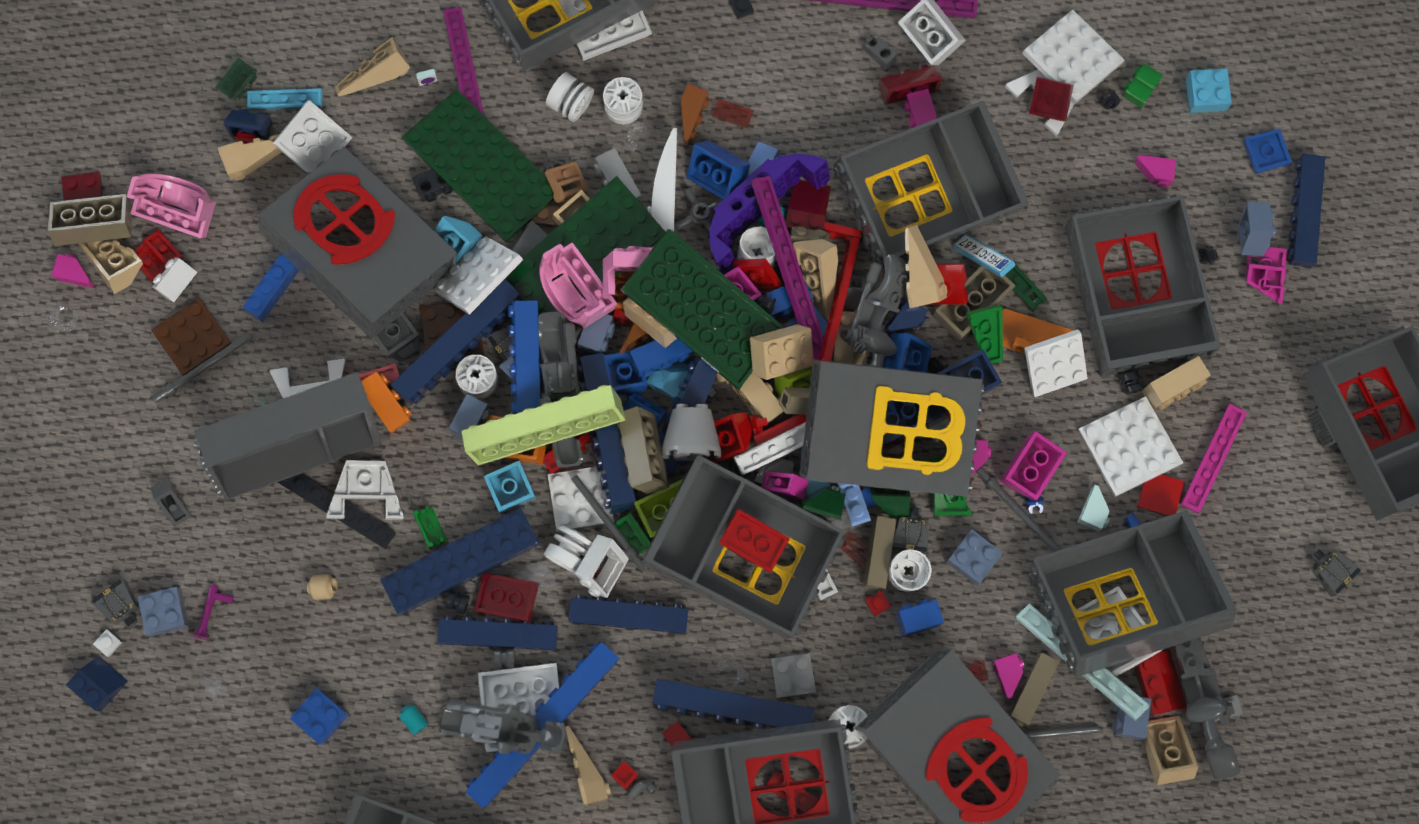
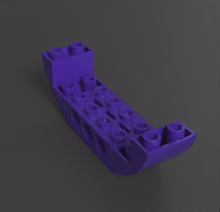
(741, 205)

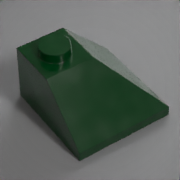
(825, 501)
(892, 501)

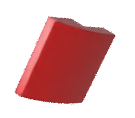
(155, 254)
(954, 279)

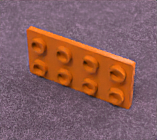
(1024, 331)

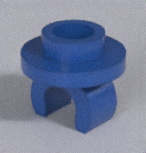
(1031, 503)

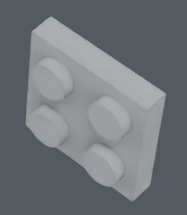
(793, 675)

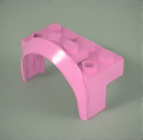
(176, 192)
(621, 260)
(563, 293)

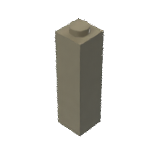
(794, 400)
(879, 552)
(1033, 689)

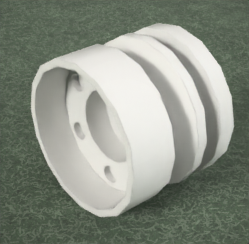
(569, 97)
(624, 110)
(756, 245)
(485, 384)
(569, 549)
(919, 566)
(853, 715)

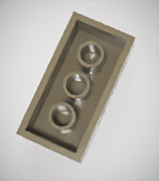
(90, 219)
(983, 291)
(643, 451)

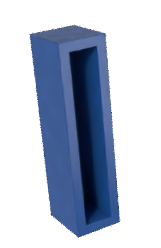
(270, 288)

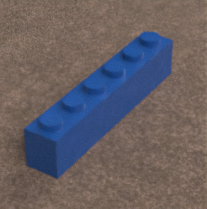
(525, 355)

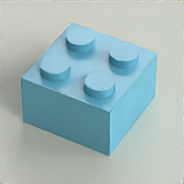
(1208, 90)
(510, 487)

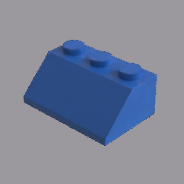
(716, 169)

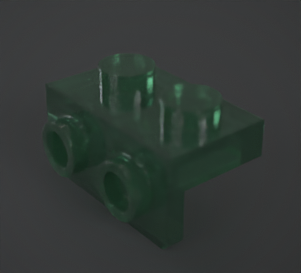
(236, 79)

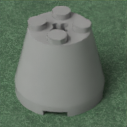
(691, 434)

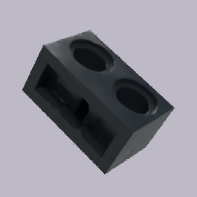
(432, 179)

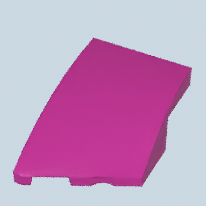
(1270, 279)

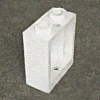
(611, 571)

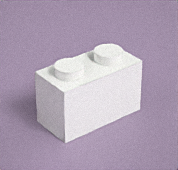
(173, 279)

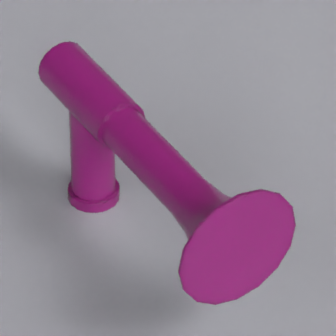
(212, 595)

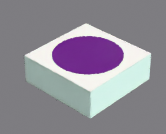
(426, 77)

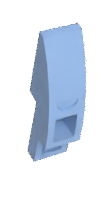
(855, 504)

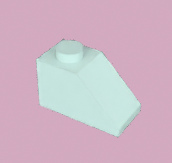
(1095, 510)

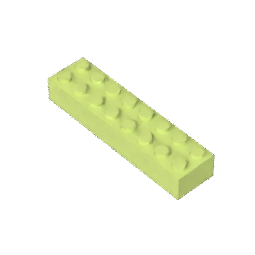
(543, 425)

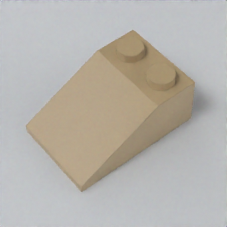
(1169, 751)

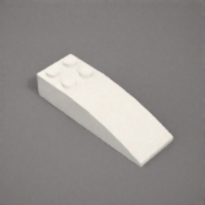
(664, 186)

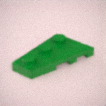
(988, 331)
(949, 504)

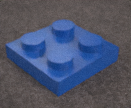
(1267, 151)

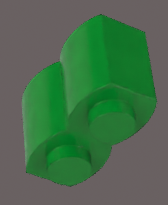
(1142, 85)

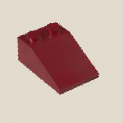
(807, 206)

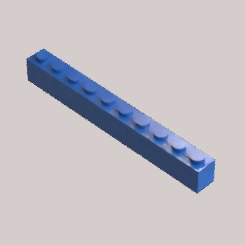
(654, 356)
(556, 709)

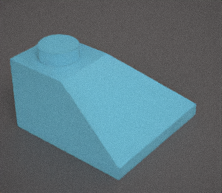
(458, 235)
(668, 380)

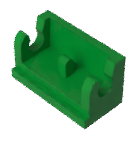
(430, 527)
(633, 533)

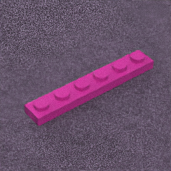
(1213, 458)

